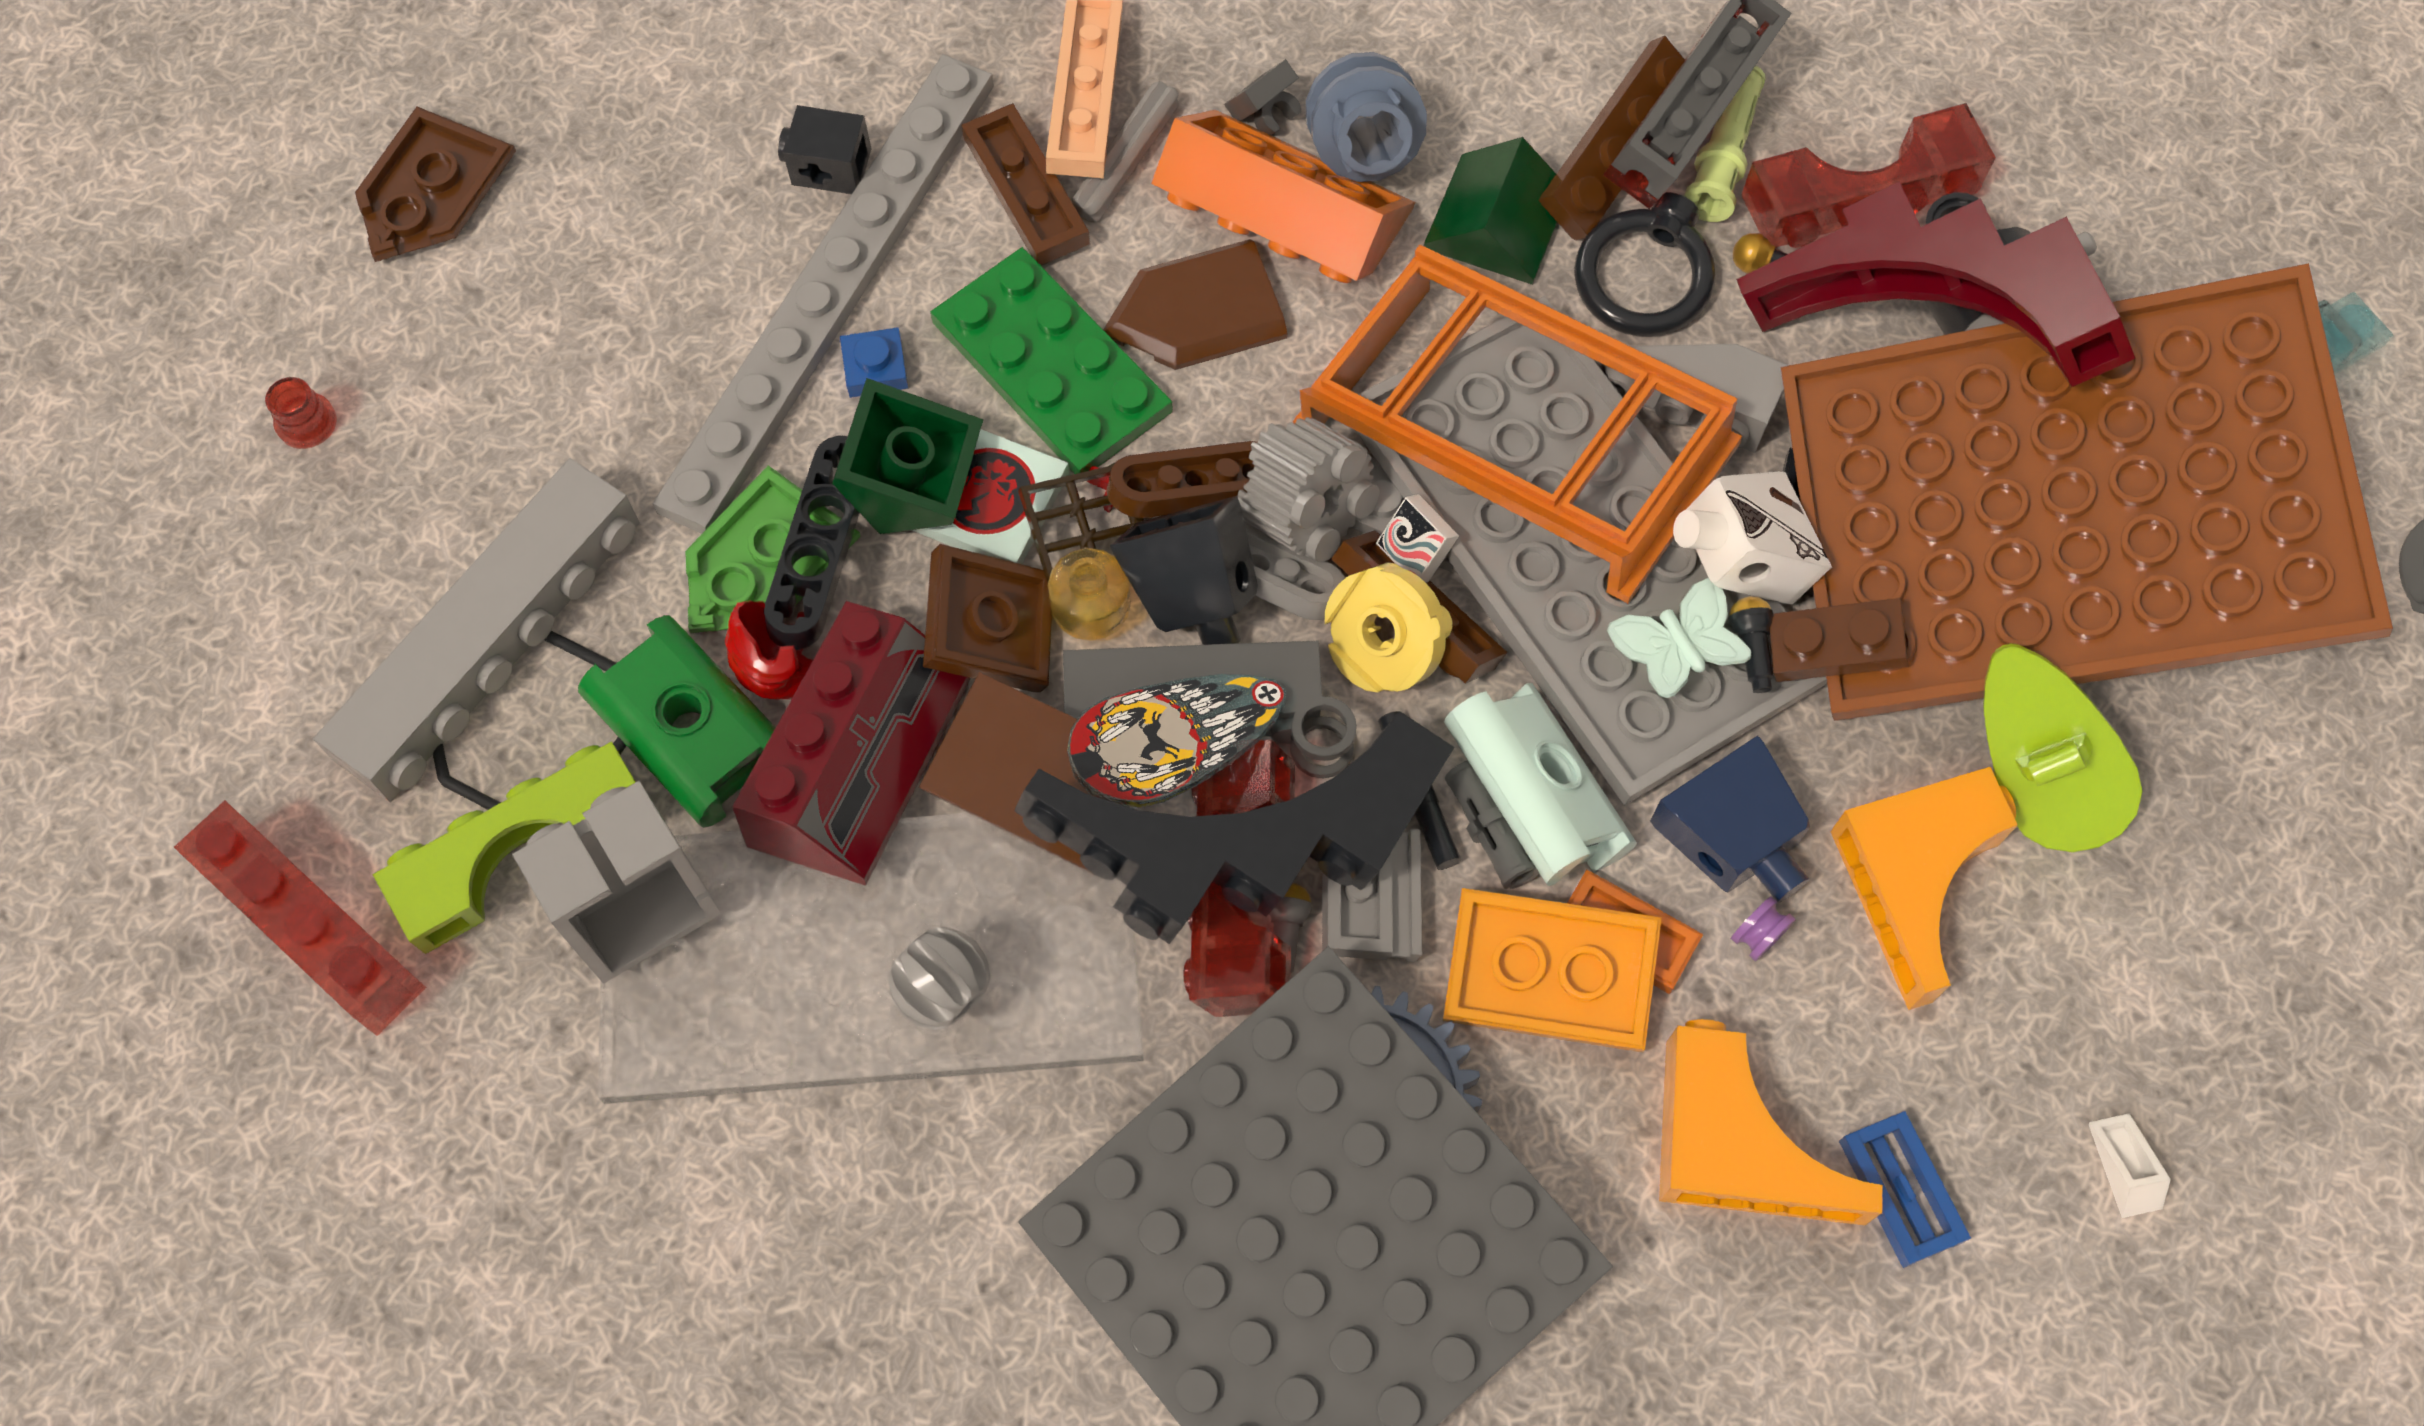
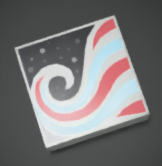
(1417, 537)

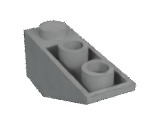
(1728, 367)

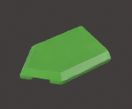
(742, 550)

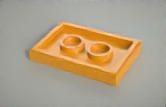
(1552, 970)

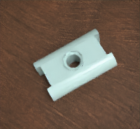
(1539, 783)

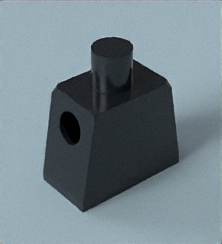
(1191, 568)

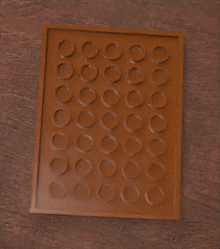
(2105, 523)

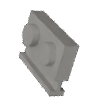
(1384, 915)

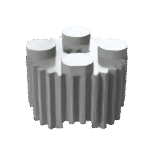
(1307, 487)

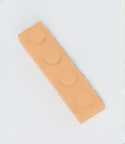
(1084, 88)

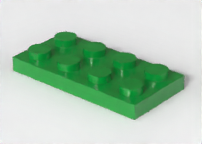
(1051, 362)

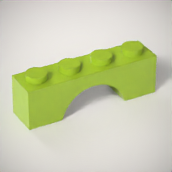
(443, 884)

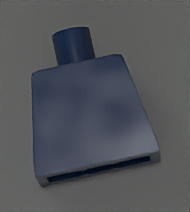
(1738, 822)

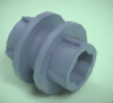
(1365, 87)

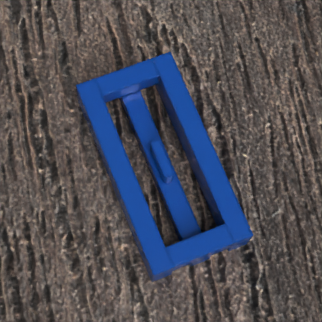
(1927, 1178)

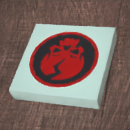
(990, 508)

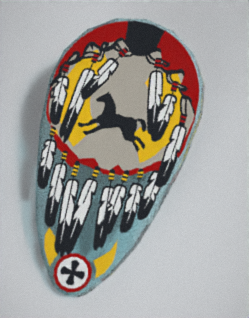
(1170, 735)

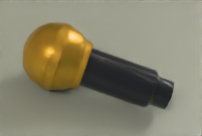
(1754, 252)

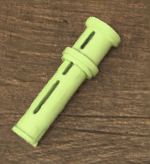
(1722, 160)

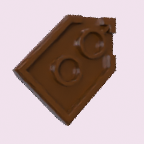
(428, 183)
(1200, 307)

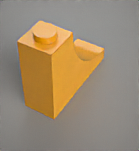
(1904, 858)
(1728, 1149)

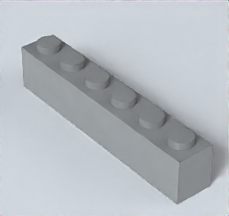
(479, 631)

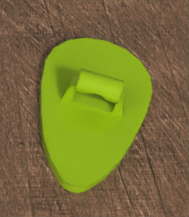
(2056, 754)

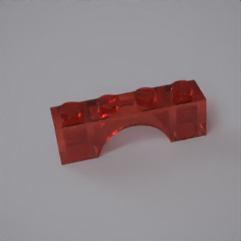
(1803, 197)
(300, 918)
(1232, 959)

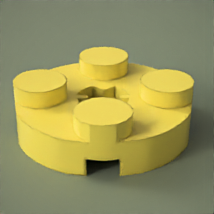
(1418, 624)

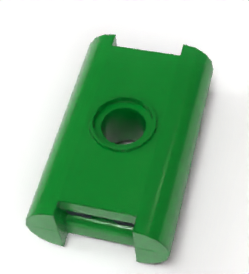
(655, 687)

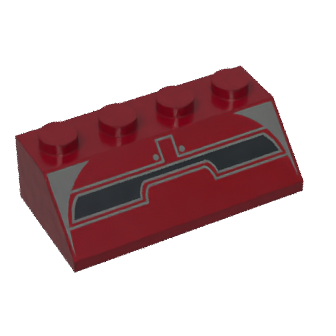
(849, 747)

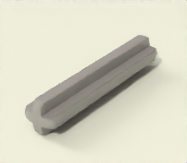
(1127, 150)

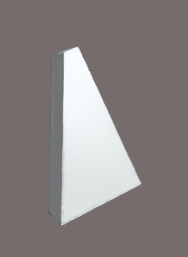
(2130, 1165)

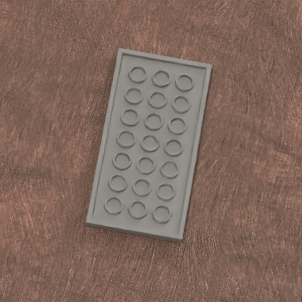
(1534, 414)

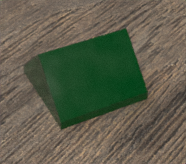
(1495, 212)
(905, 459)

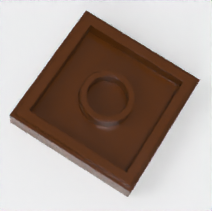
(988, 619)

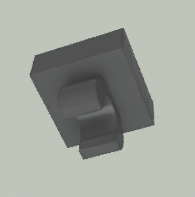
(1263, 95)

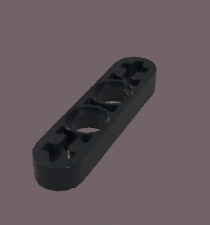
(811, 539)

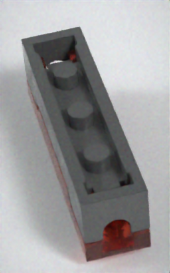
(1695, 98)

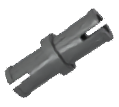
(1490, 827)

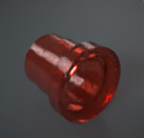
(306, 425)

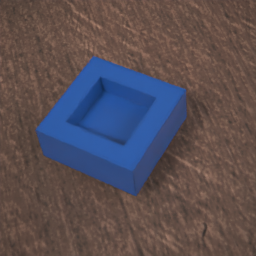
(873, 356)

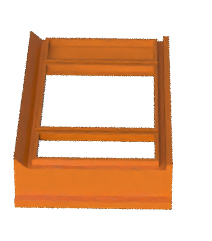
(1650, 533)

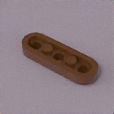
(1178, 478)

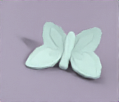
(1683, 644)

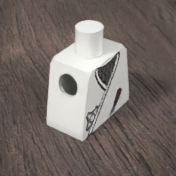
(1754, 537)

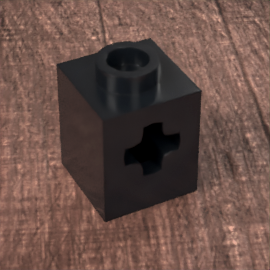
(825, 149)

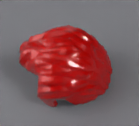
(757, 660)

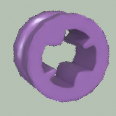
(1763, 928)

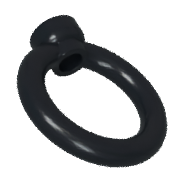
(1669, 224)

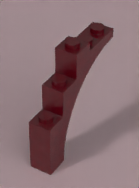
(2032, 284)

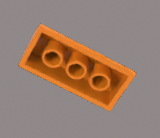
(1279, 194)

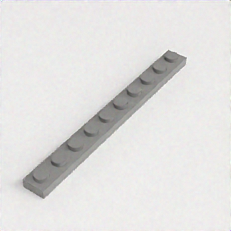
(823, 297)

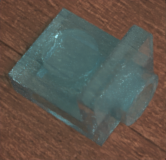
(2351, 330)

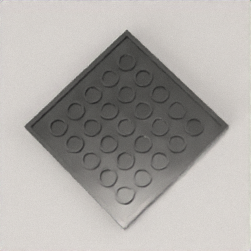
(1314, 1227)

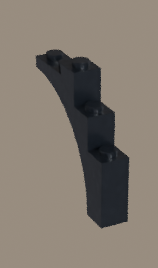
(1253, 854)

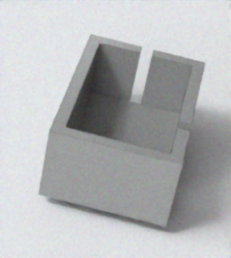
(616, 882)

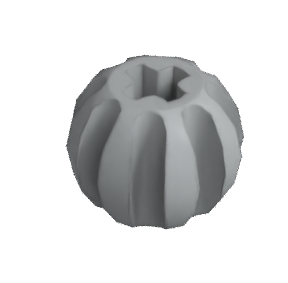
(939, 978)

